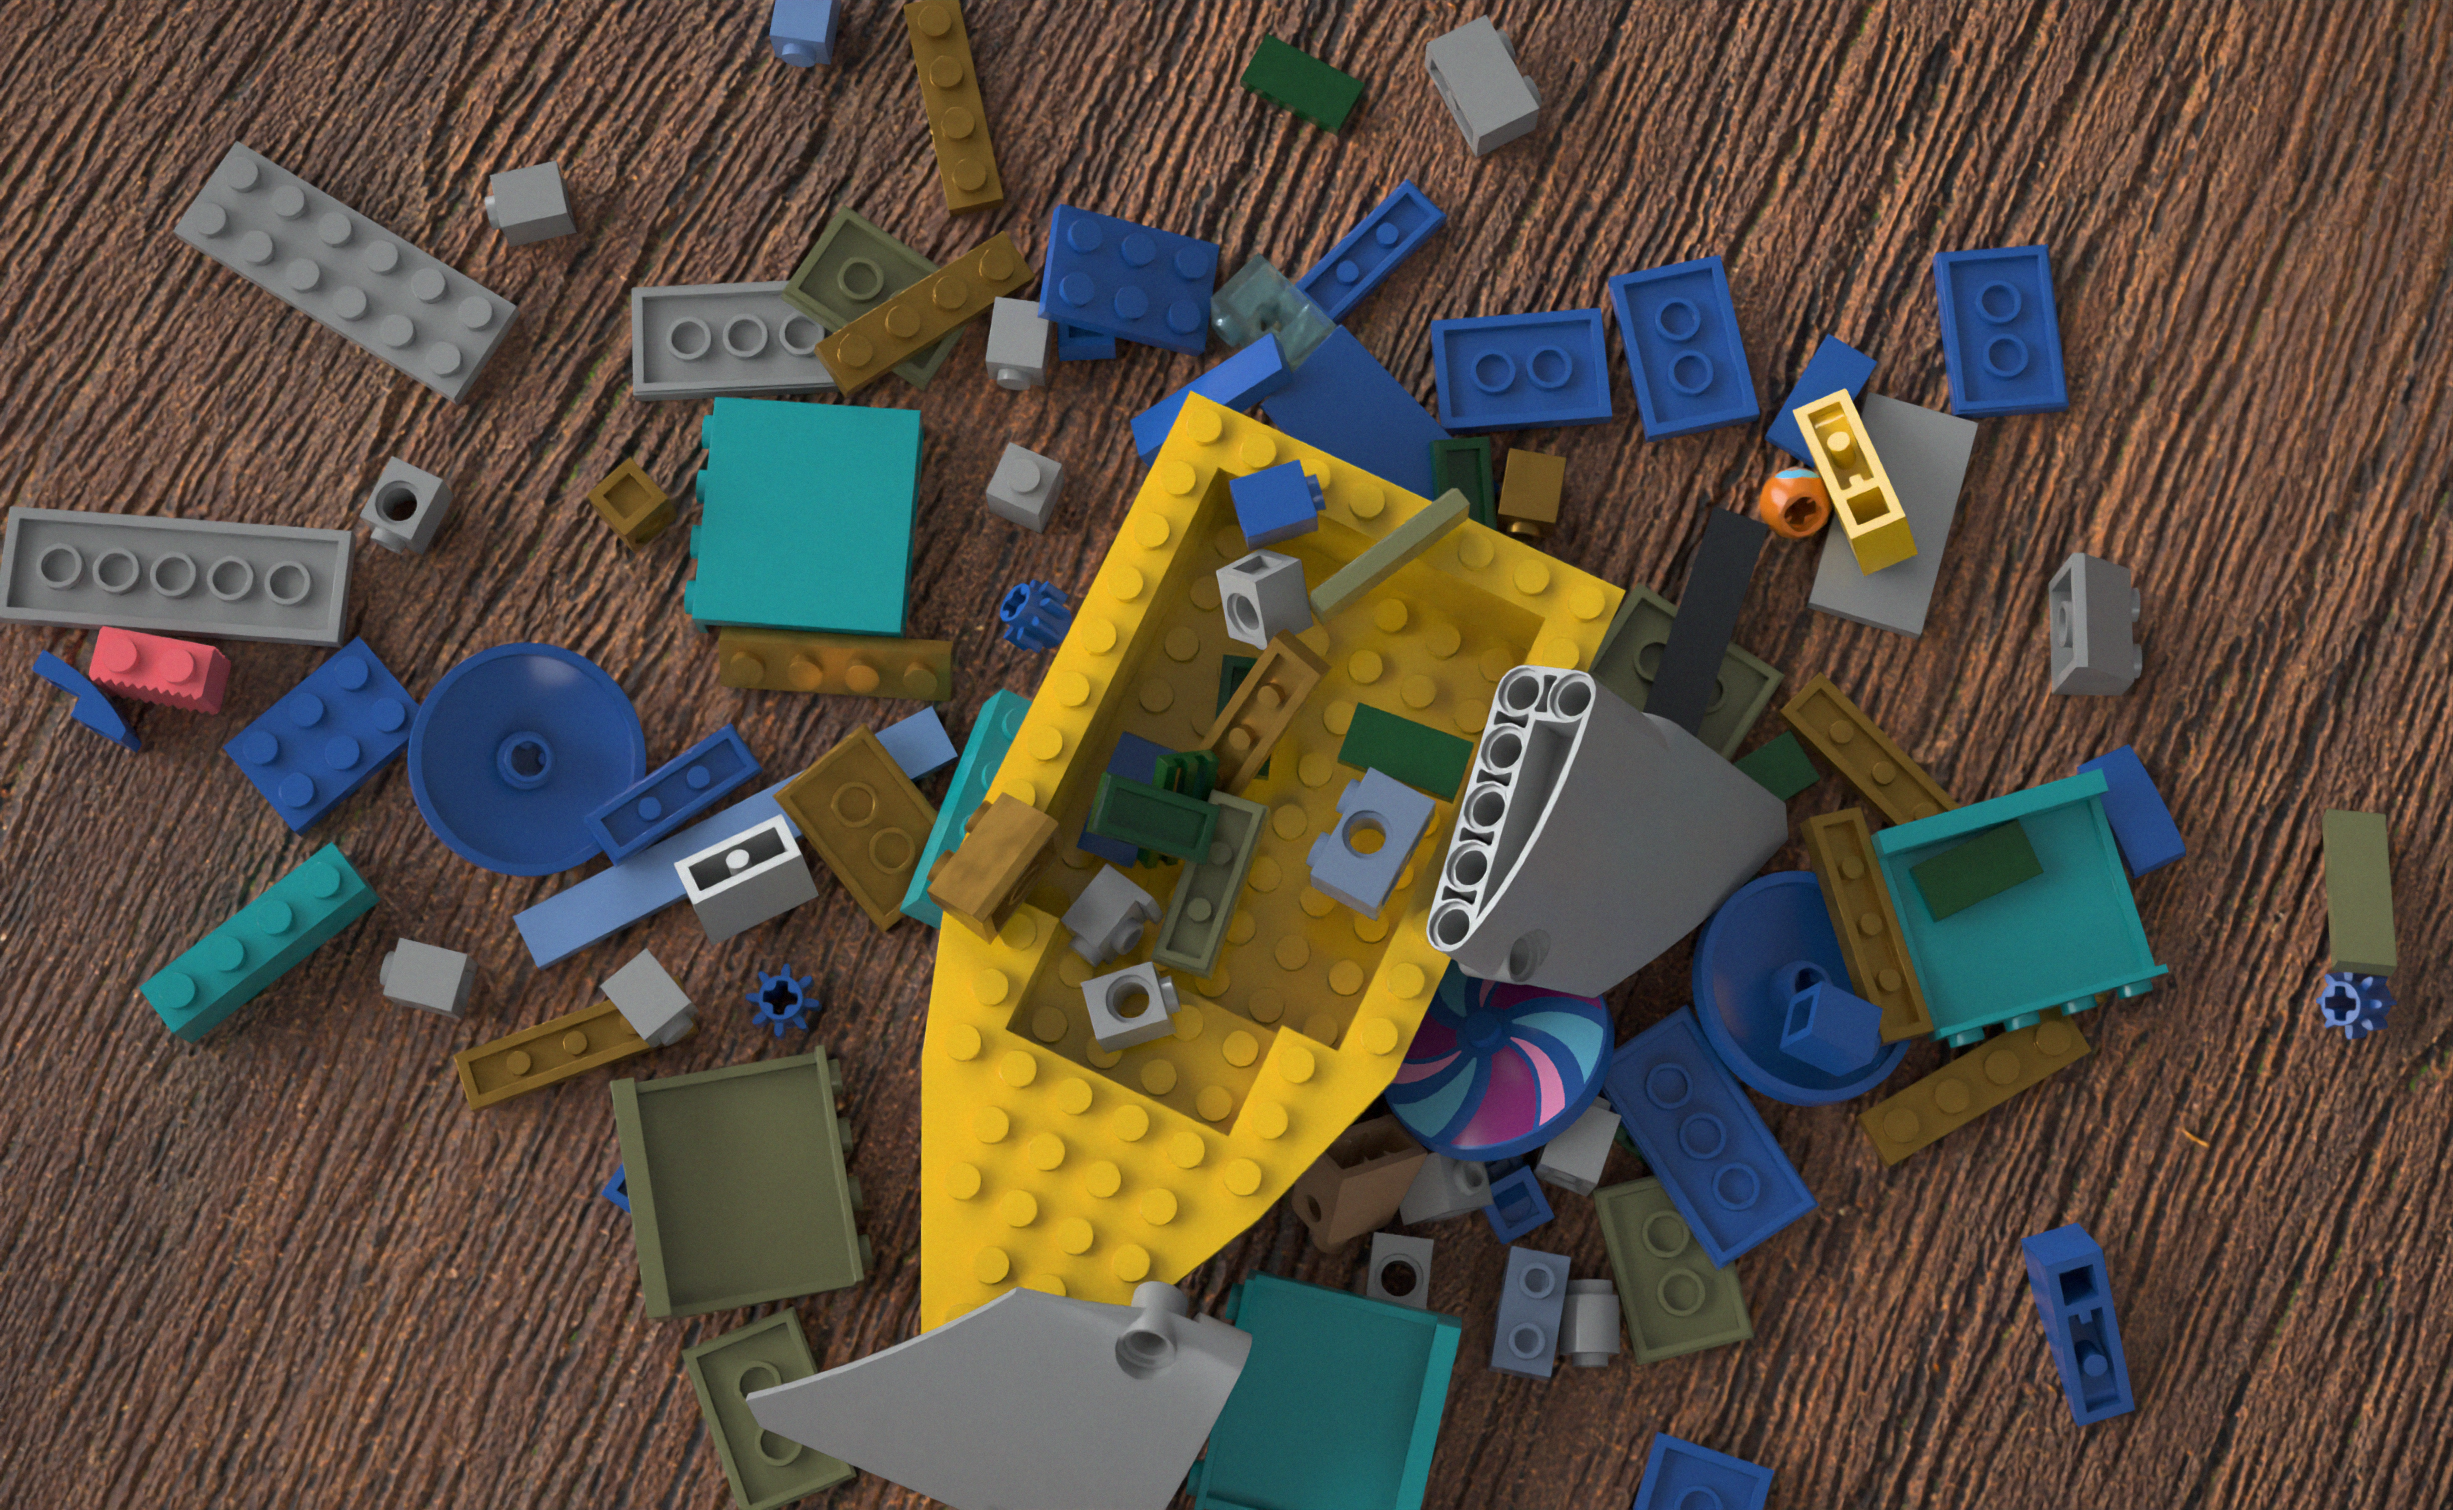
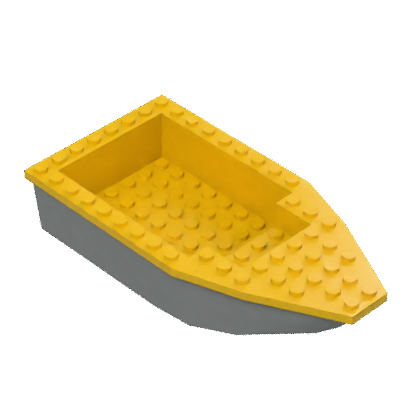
(1155, 1157)

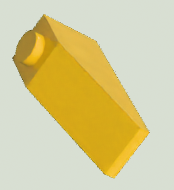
(1856, 482)

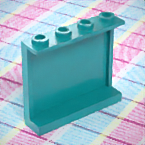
(806, 517)
(2037, 942)
(1330, 1402)

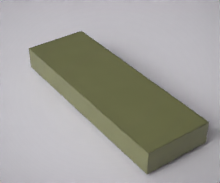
(1389, 555)
(1211, 892)
(2359, 892)

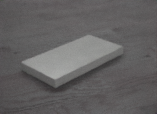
(723, 343)
(1926, 465)

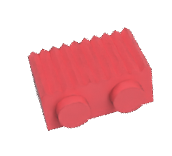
(160, 670)

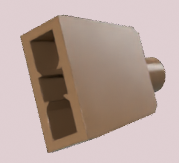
(1358, 1182)

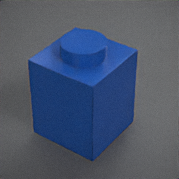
(1277, 504)
(1831, 1029)

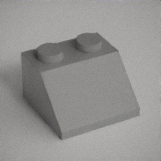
(2093, 628)

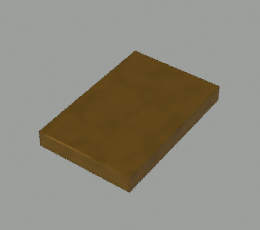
(863, 821)

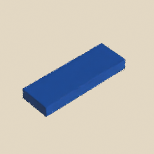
(1371, 252)
(1234, 384)
(673, 795)

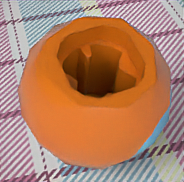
(1795, 503)

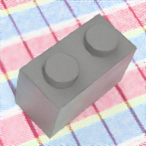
(1483, 85)
(746, 879)
(1579, 1153)

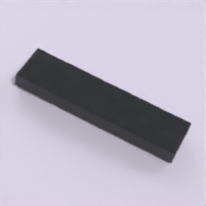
(1706, 619)

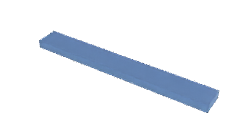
(650, 880)

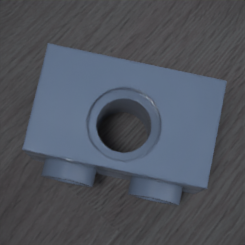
(1369, 879)
(1528, 1313)

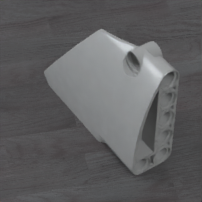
(1591, 838)
(1028, 1403)

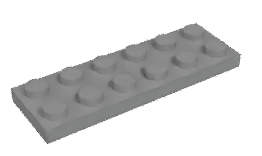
(347, 272)
(176, 576)

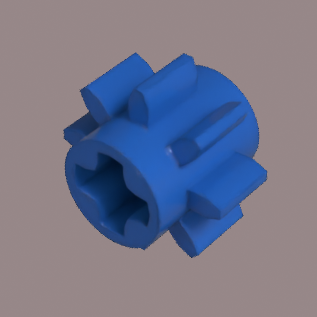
(1035, 616)
(773, 989)
(2356, 1003)

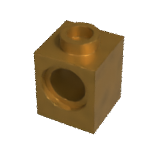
(1530, 495)
(632, 505)

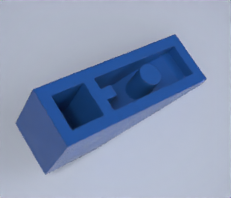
(2079, 1321)

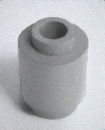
(1590, 1323)

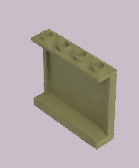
(740, 1186)

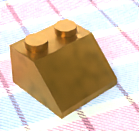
(995, 865)

